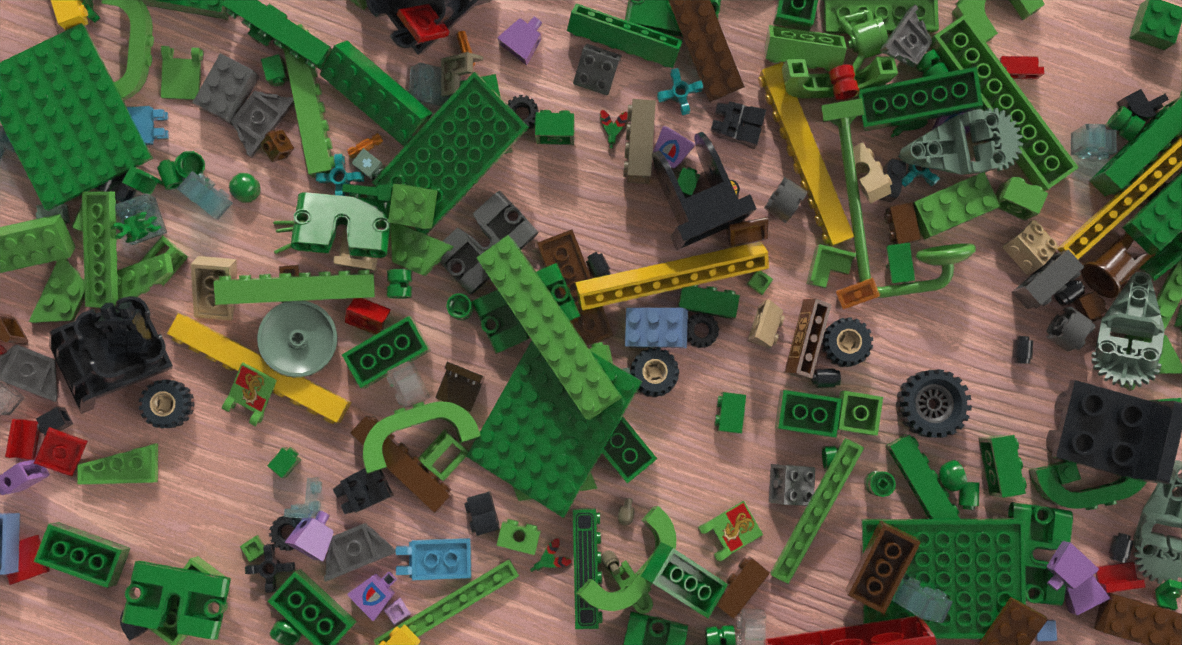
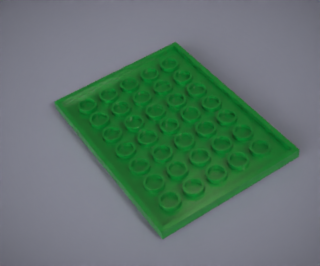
(67, 118)
(541, 437)
(970, 561)

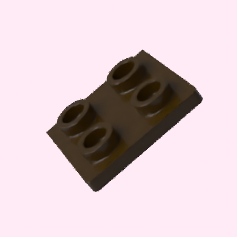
(460, 386)

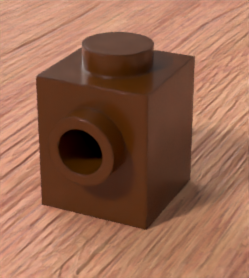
(1091, 306)

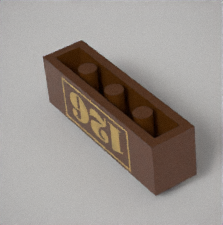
(807, 338)

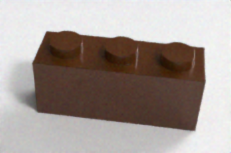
(742, 586)

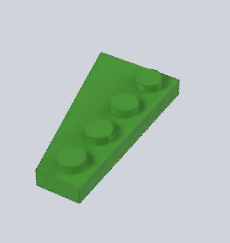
(143, 275)

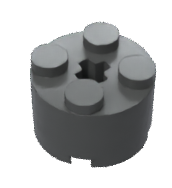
(785, 200)
(1070, 329)

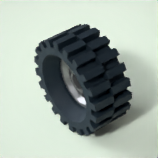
(954, 408)

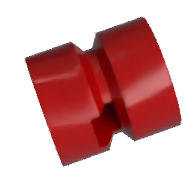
(843, 81)

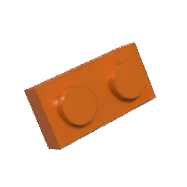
(858, 293)

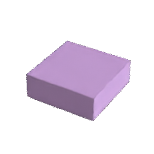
(397, 611)

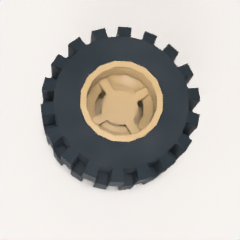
(847, 342)
(656, 370)
(166, 404)

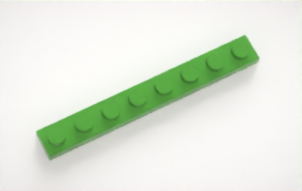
(1167, 301)
(816, 510)
(457, 600)

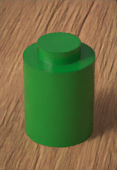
(169, 175)
(969, 495)

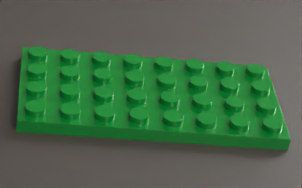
(456, 146)

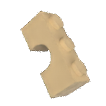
(875, 183)

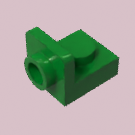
(1167, 594)

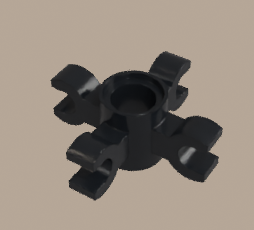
(269, 552)

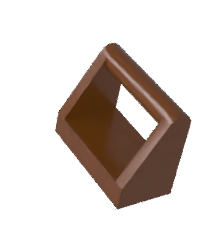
(747, 232)
(11, 330)

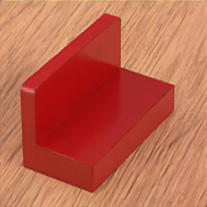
(1022, 67)
(366, 315)
(22, 439)
(1119, 577)

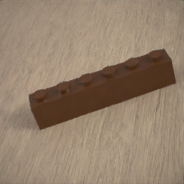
(407, 468)

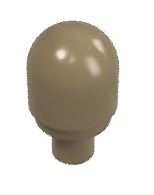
(626, 512)
(611, 562)

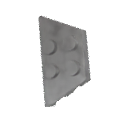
(908, 40)
(258, 116)
(29, 371)
(355, 549)

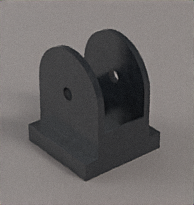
(707, 210)

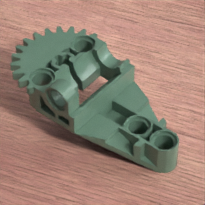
(950, 148)
(1134, 314)
(1164, 554)

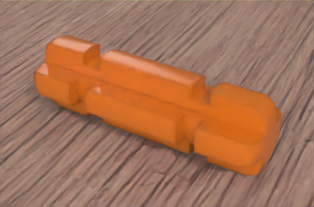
(463, 42)
(367, 144)

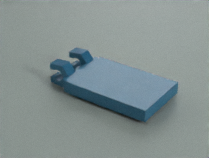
(144, 119)
(436, 559)

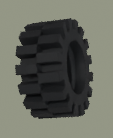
(527, 103)
(712, 326)
(276, 530)

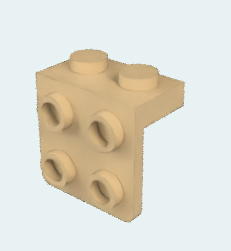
(1031, 247)

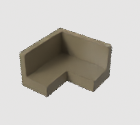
(453, 68)

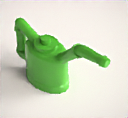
(865, 37)

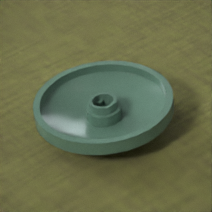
(297, 338)

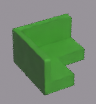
(826, 260)

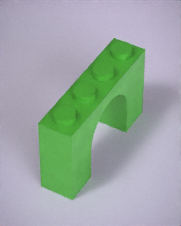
(976, 14)

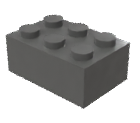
(226, 88)
(1048, 280)

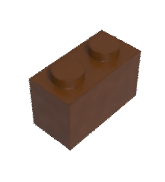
(902, 224)

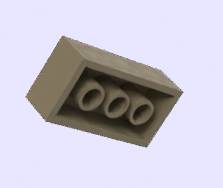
(640, 137)

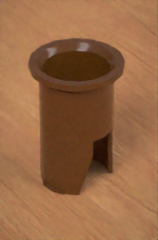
(1113, 268)

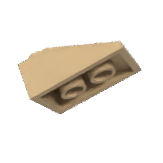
(203, 274)
(766, 324)

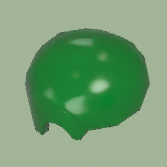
(188, 162)
(244, 187)
(952, 476)
(285, 633)

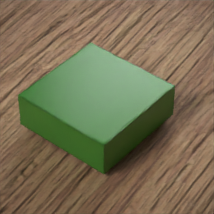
(759, 282)
(253, 548)

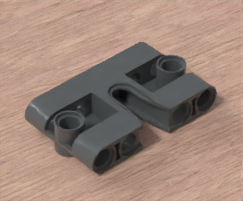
(495, 225)

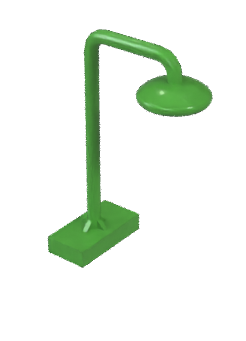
(946, 255)

